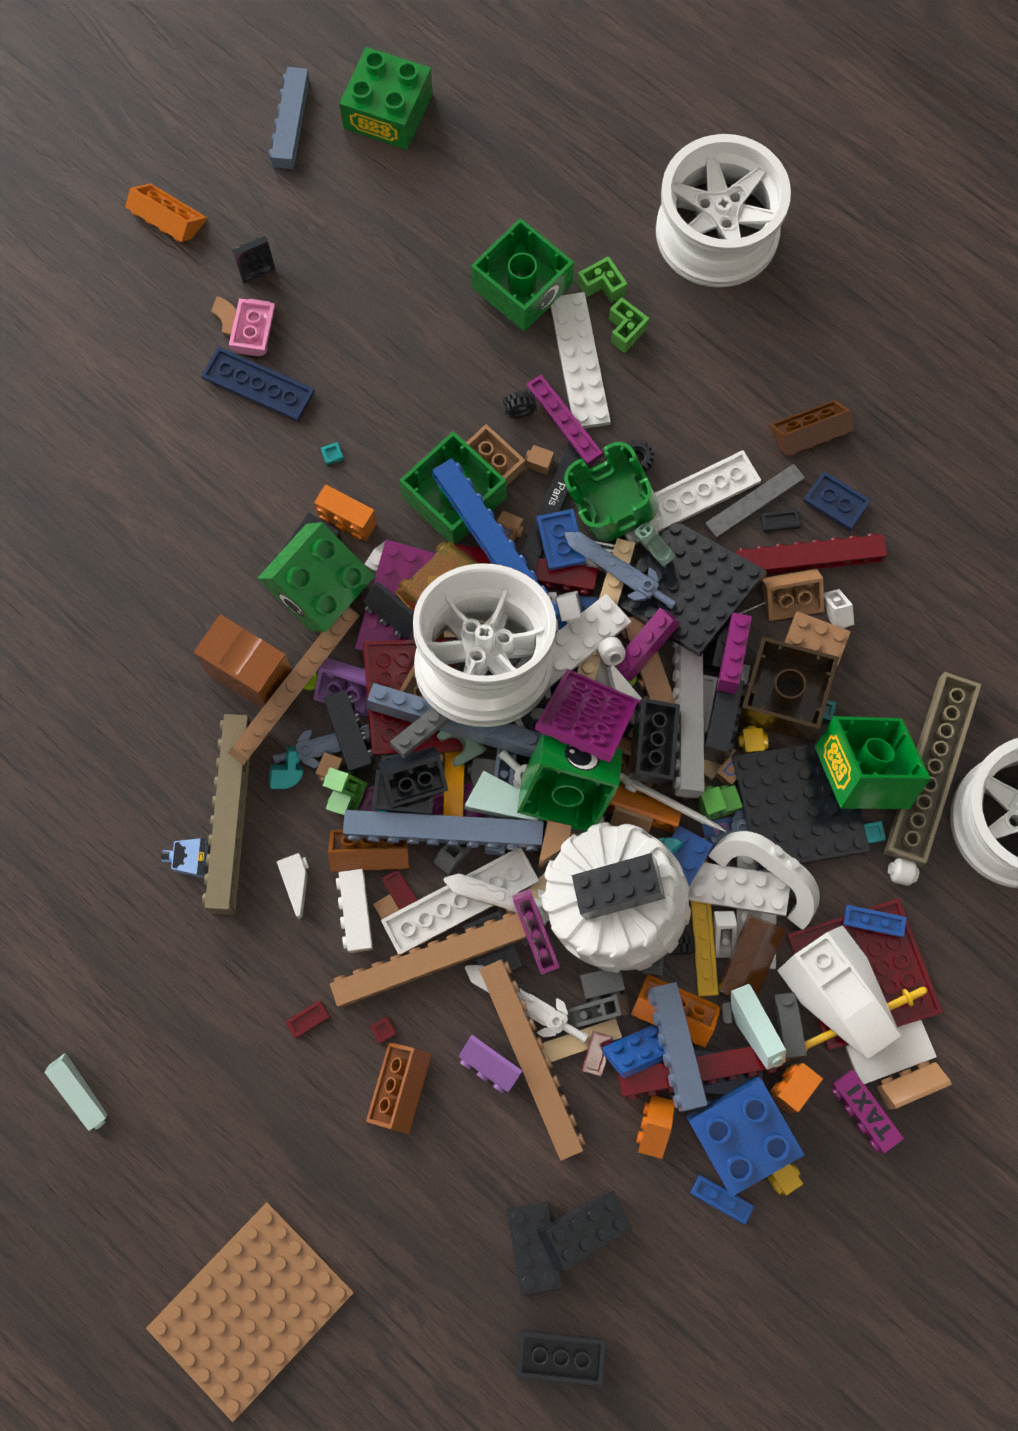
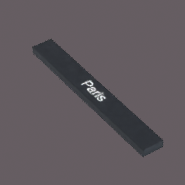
(553, 501)

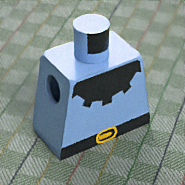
(188, 857)

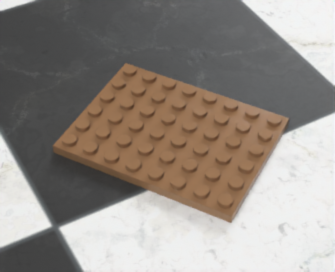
(249, 1311)

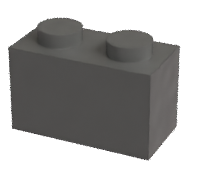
(601, 984)

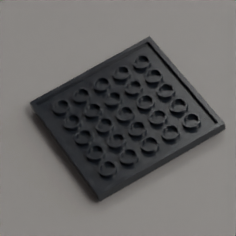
(702, 580)
(795, 807)

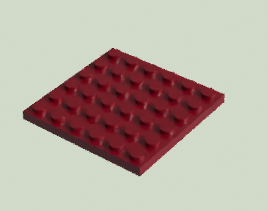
(388, 665)
(893, 961)

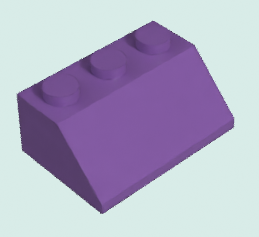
(339, 676)
(489, 1065)

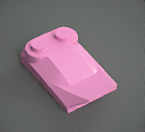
(252, 327)

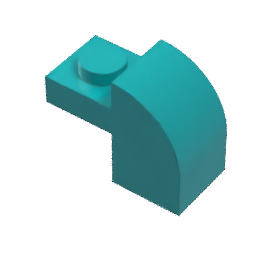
(286, 775)

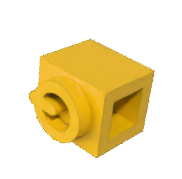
(753, 740)
(785, 1179)

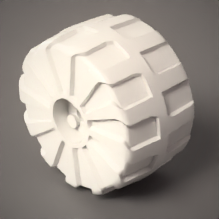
(627, 937)

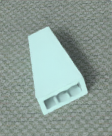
(495, 798)
(756, 1027)
(76, 1092)

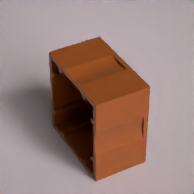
(242, 661)

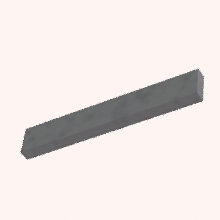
(754, 501)

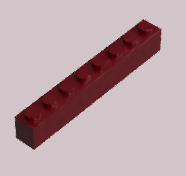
(817, 554)
(566, 579)
(710, 1066)

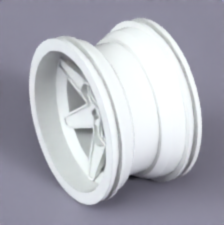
(718, 162)
(456, 604)
(968, 826)

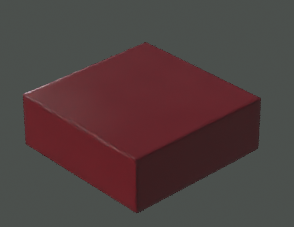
(383, 1030)

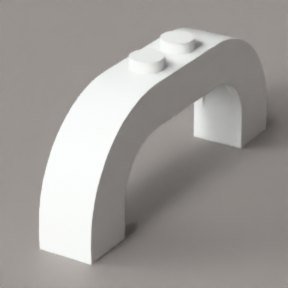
(777, 862)

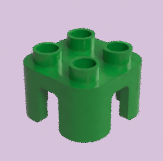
(612, 495)

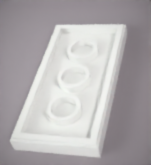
(906, 1051)

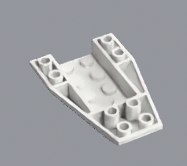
(842, 991)

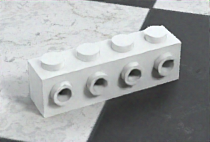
(355, 911)

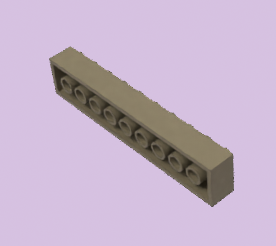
(939, 750)
(227, 821)

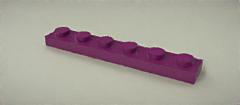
(564, 420)

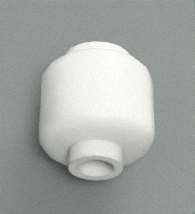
(611, 651)
(903, 871)

